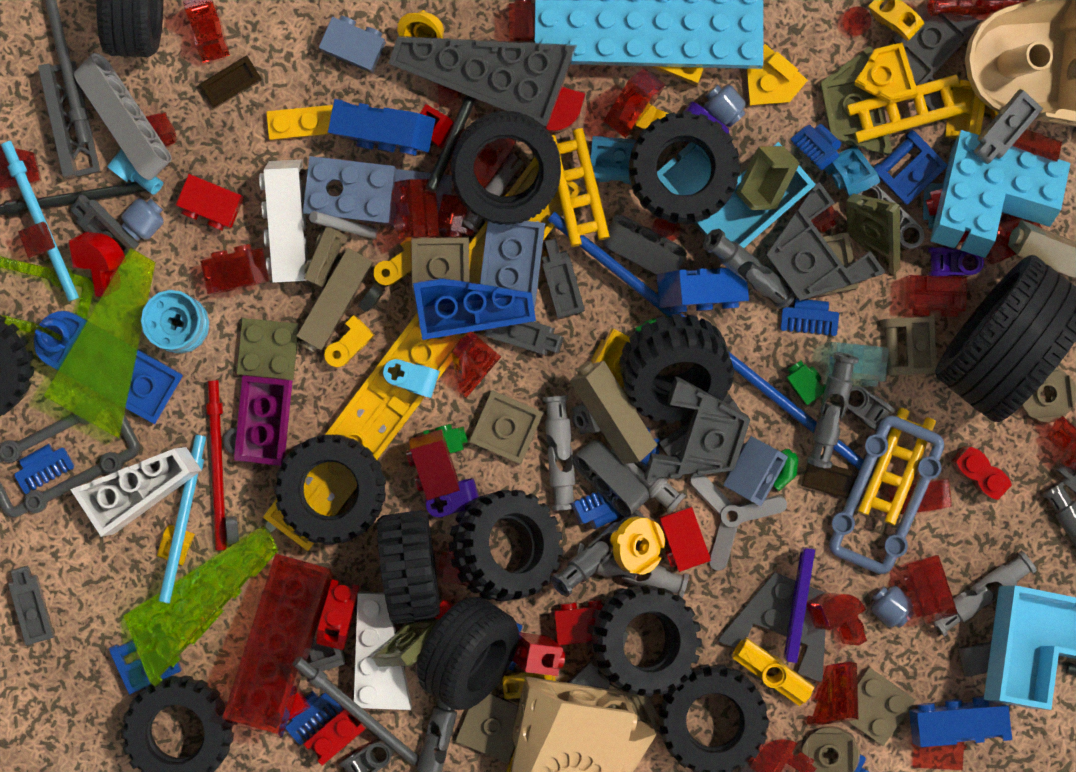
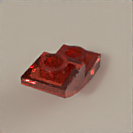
(936, 496)

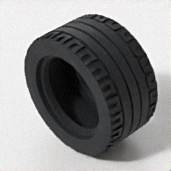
(1012, 340)

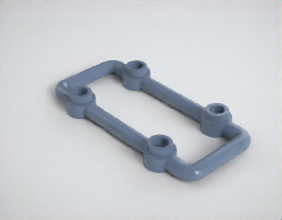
(877, 446)

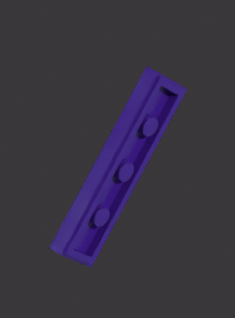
(799, 604)

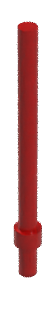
(214, 409)

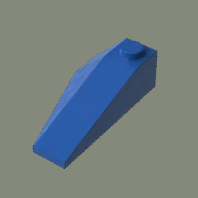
(462, 307)

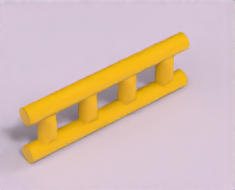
(923, 115)
(591, 198)
(881, 475)

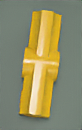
(785, 681)

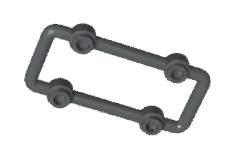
(37, 500)

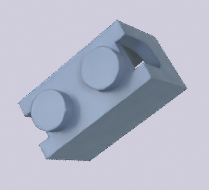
(353, 44)
(755, 470)

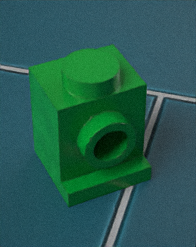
(805, 382)
(454, 437)

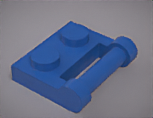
(916, 174)
(134, 672)

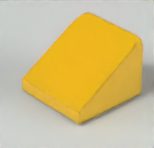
(166, 540)

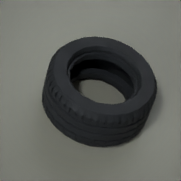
(129, 26)
(506, 208)

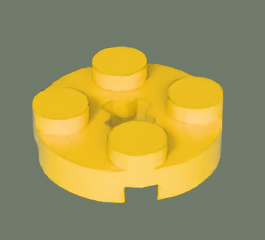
(625, 541)

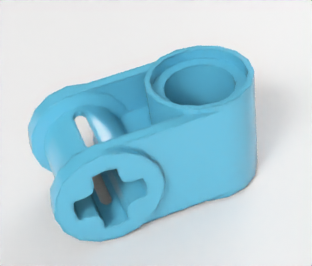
(416, 378)

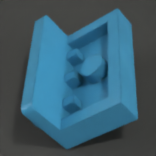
(611, 158)
(852, 172)

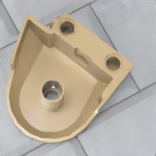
(1027, 50)
(574, 731)

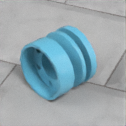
(161, 312)

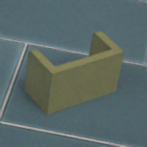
(767, 177)

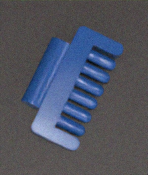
(818, 145)
(812, 311)
(41, 460)
(597, 515)
(317, 705)

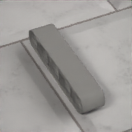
(122, 116)

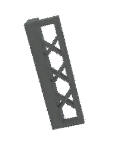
(59, 124)

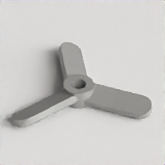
(728, 529)

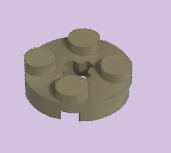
(1059, 404)
(843, 744)

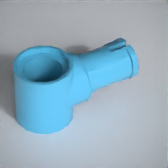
(123, 168)

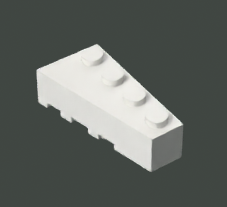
(285, 220)
(129, 492)
(375, 685)

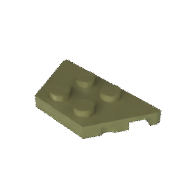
(840, 91)
(875, 227)

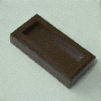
(230, 82)
(829, 480)

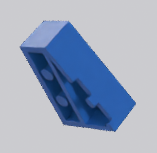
(382, 127)
(701, 289)
(959, 722)

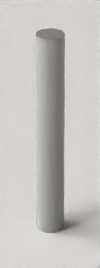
(342, 224)

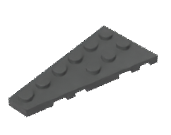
(501, 73)

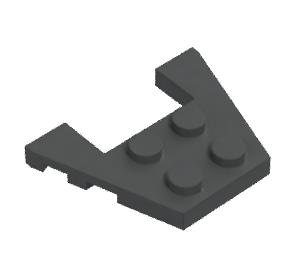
(934, 46)
(807, 259)
(711, 439)
(772, 610)

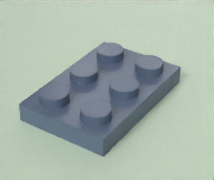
(513, 256)

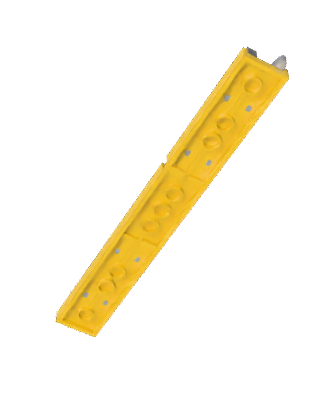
(383, 409)

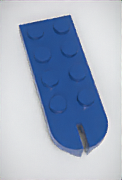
(151, 379)

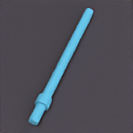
(18, 169)
(181, 524)

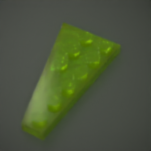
(102, 360)
(197, 600)

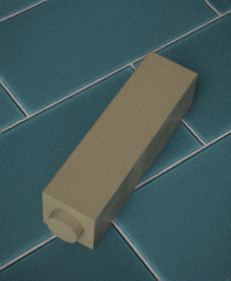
(1048, 246)
(334, 300)
(613, 412)

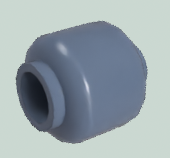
(725, 104)
(142, 219)
(892, 606)

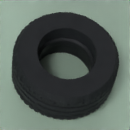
(467, 653)

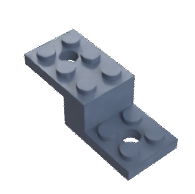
(365, 189)

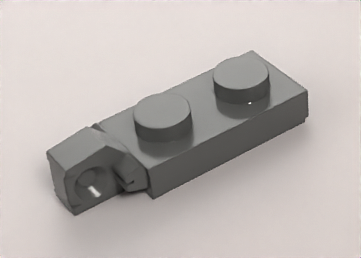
(561, 281)

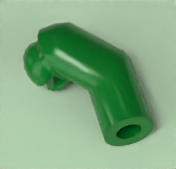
(788, 471)

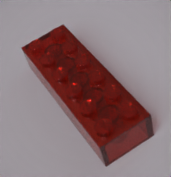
(279, 634)

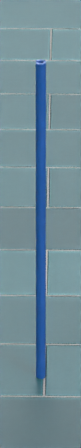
(738, 365)

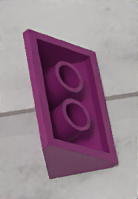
(263, 420)

